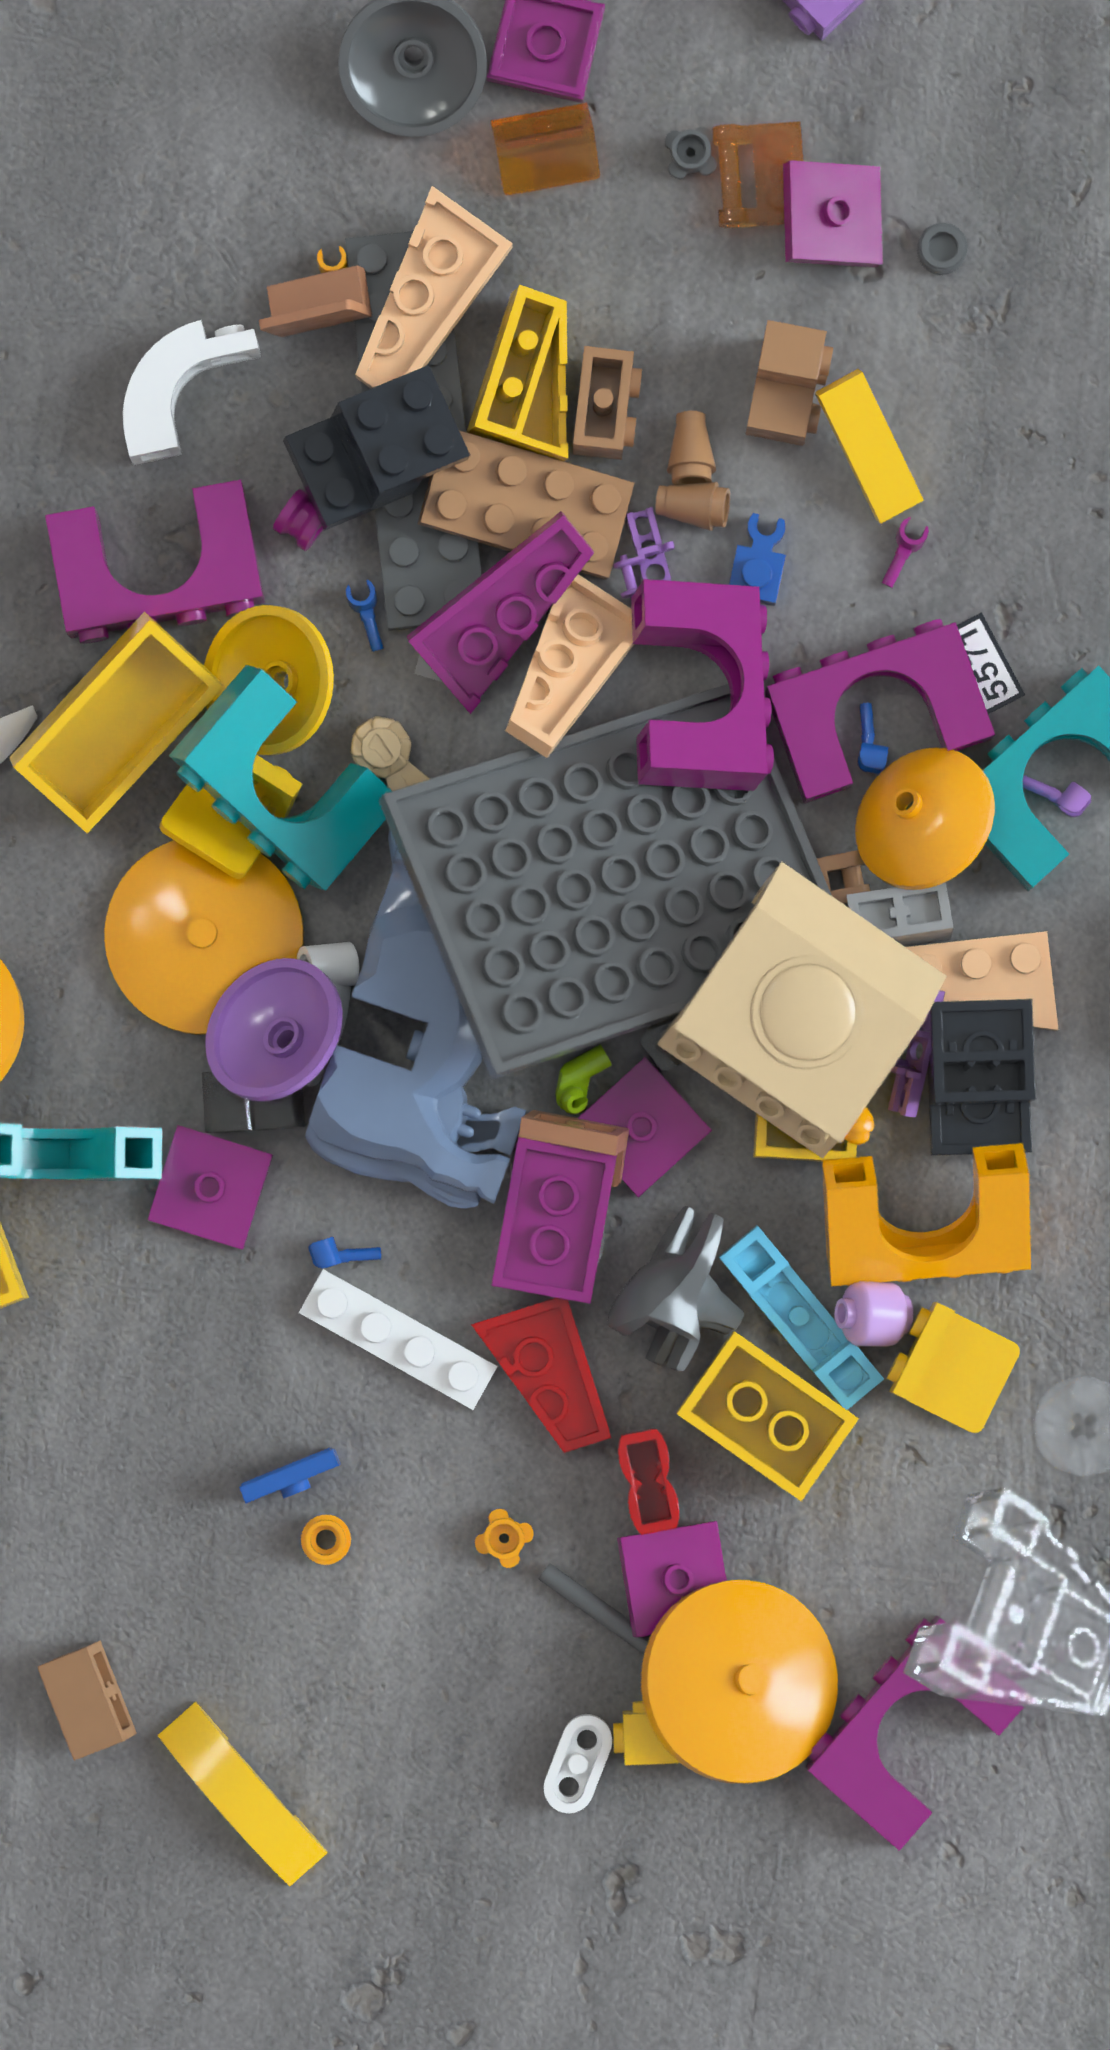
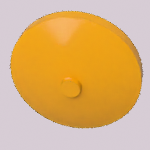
(190, 930)
(739, 1681)

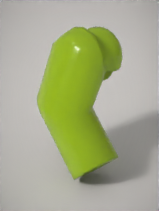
(575, 1078)

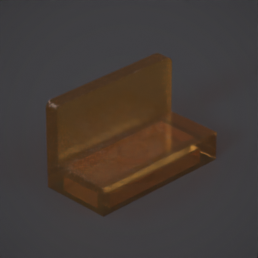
(546, 149)

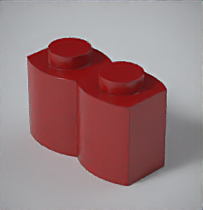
(650, 1495)

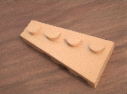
(435, 285)
(573, 659)
(997, 970)

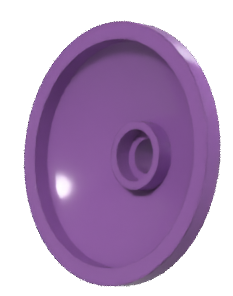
(261, 1016)

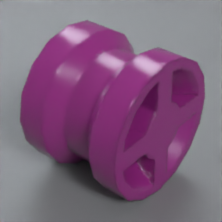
(299, 520)

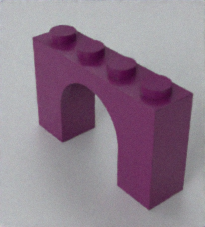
(222, 581)
(728, 628)
(929, 662)
(850, 1757)

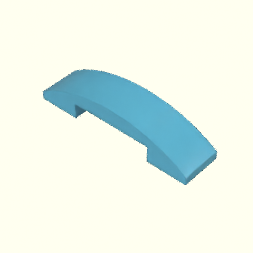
(800, 1318)

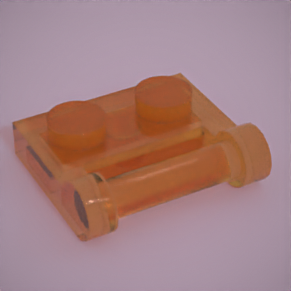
(771, 148)

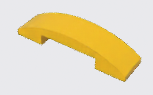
(241, 1795)

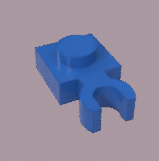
(758, 564)

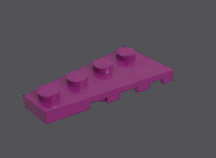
(491, 618)

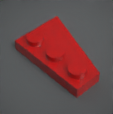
(550, 1369)

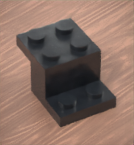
(376, 447)
(981, 1075)

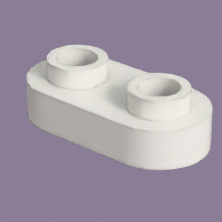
(577, 1762)

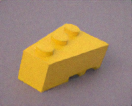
(525, 378)

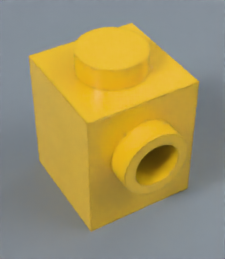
(638, 1739)

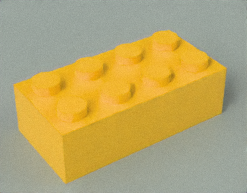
(115, 722)

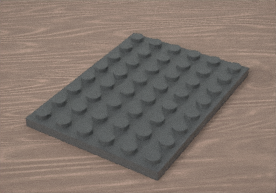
(579, 894)

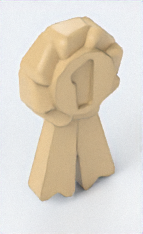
(385, 750)

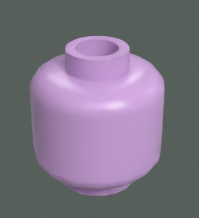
(874, 1314)

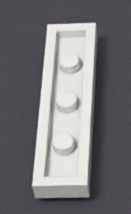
(398, 1339)

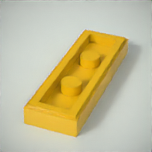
(869, 446)

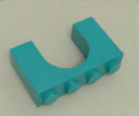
(221, 757)
(1016, 833)
(80, 1153)

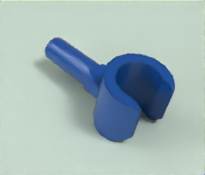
(367, 615)
(871, 757)
(325, 1253)

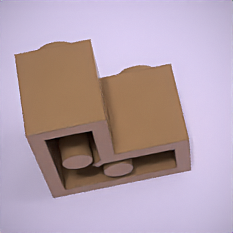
(785, 383)

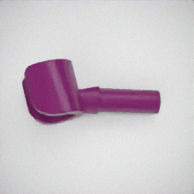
(902, 553)

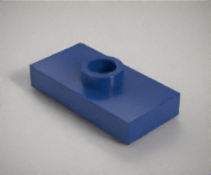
(291, 1477)

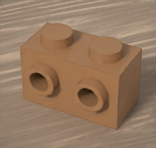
(603, 403)

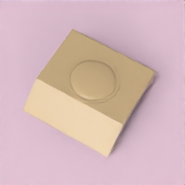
(804, 1011)

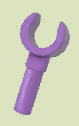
(1071, 801)

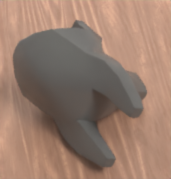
(677, 1293)

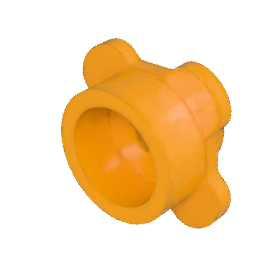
(506, 1552)

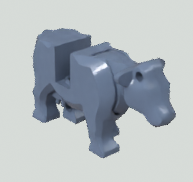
(415, 1121)

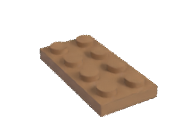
(512, 492)

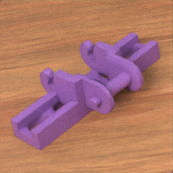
(641, 553)
(909, 1081)

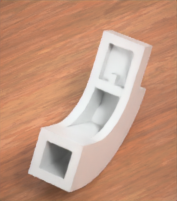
(162, 375)

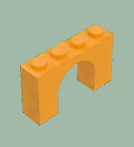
(985, 1239)

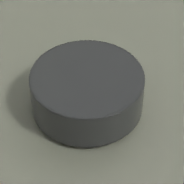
(942, 248)

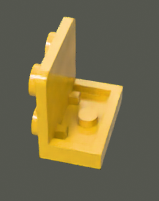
(207, 834)
(953, 1367)

